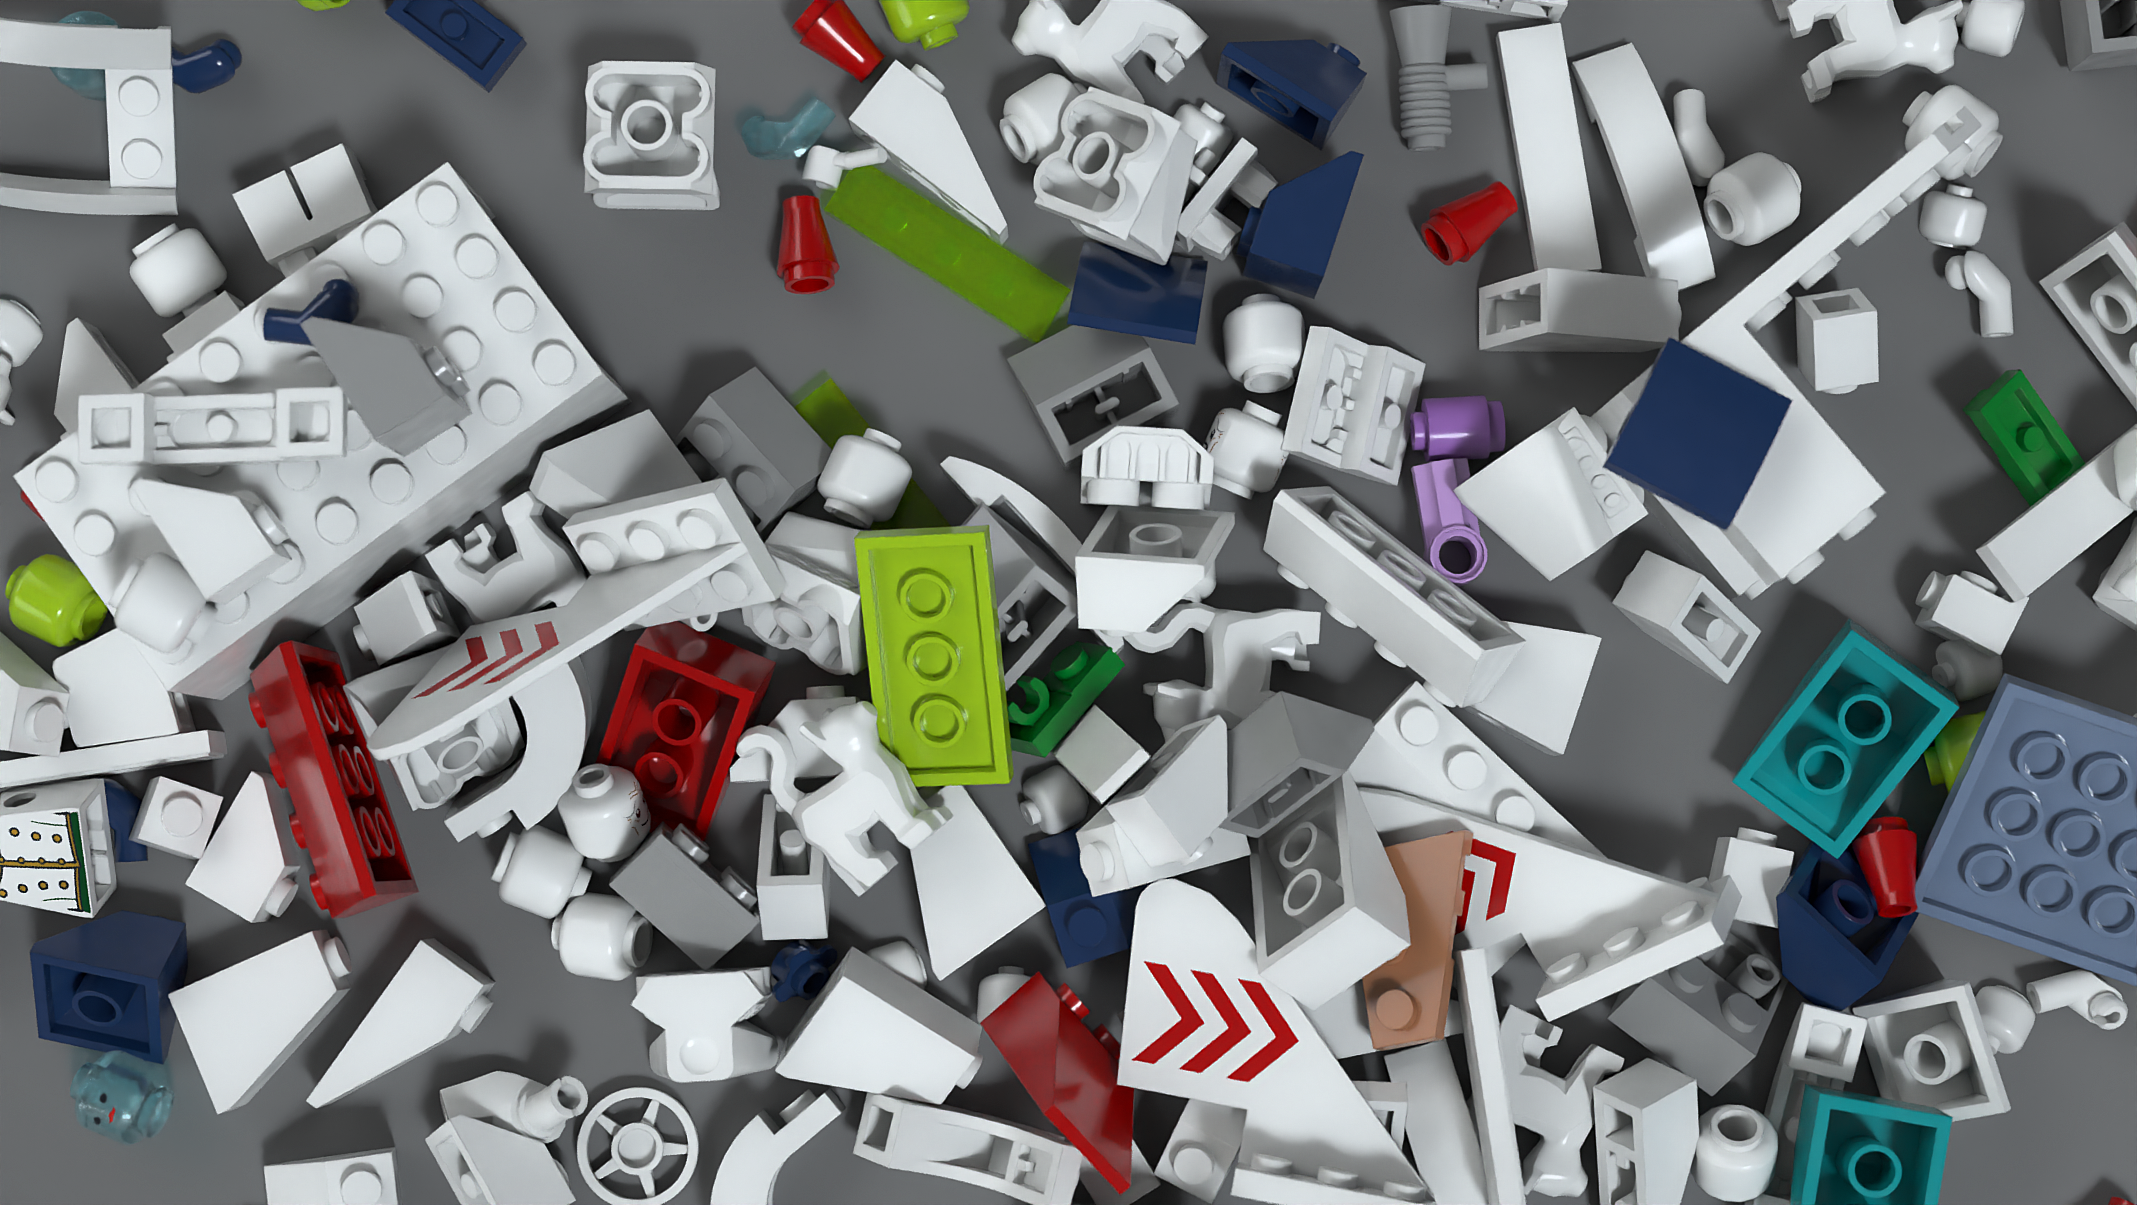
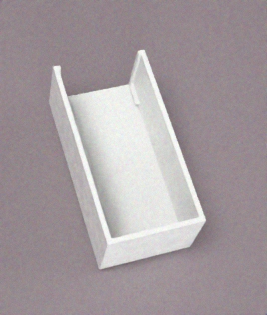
(422, 271)

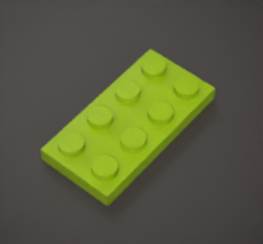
(936, 652)

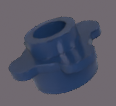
(801, 970)

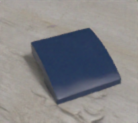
(1137, 295)
(1697, 434)

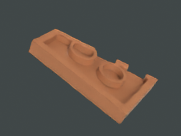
(1412, 991)

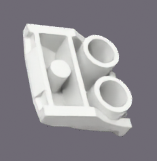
(1147, 469)

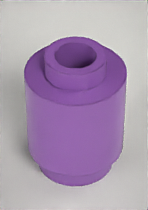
(1458, 428)

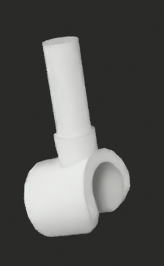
(827, 164)

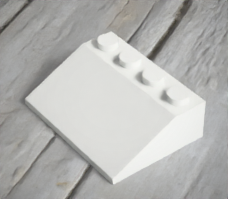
(1436, 758)

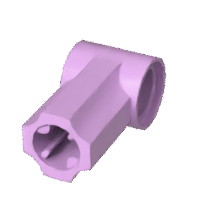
(1445, 517)

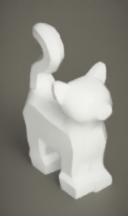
(1871, 39)
(1109, 40)
(525, 582)
(1236, 660)
(866, 791)
(1549, 1104)

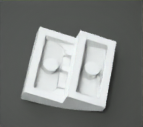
(1353, 405)

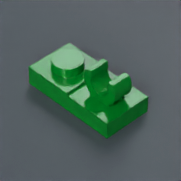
(2023, 435)
(1061, 697)

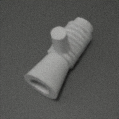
(1425, 79)

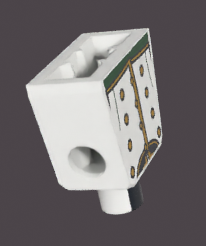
(57, 847)

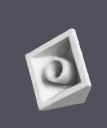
(1934, 1050)

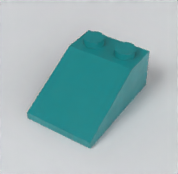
(1845, 738)
(1867, 1150)

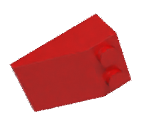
(682, 720)
(1069, 1072)

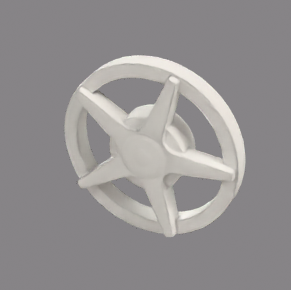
(637, 1147)

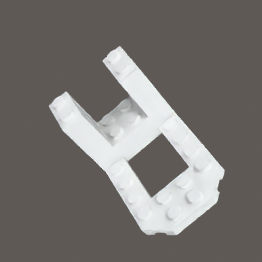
(1809, 477)

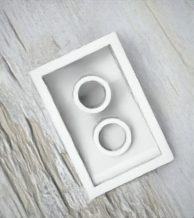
(1325, 897)

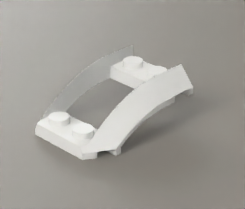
(138, 117)

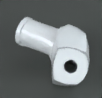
(517, 1103)

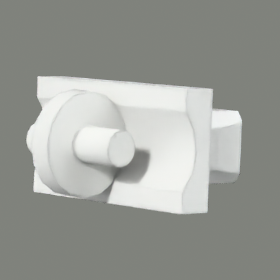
(1236, 177)

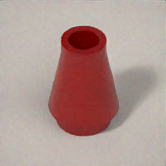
(838, 37)
(1465, 224)
(805, 249)
(1888, 862)

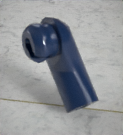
(206, 66)
(335, 302)
(122, 813)

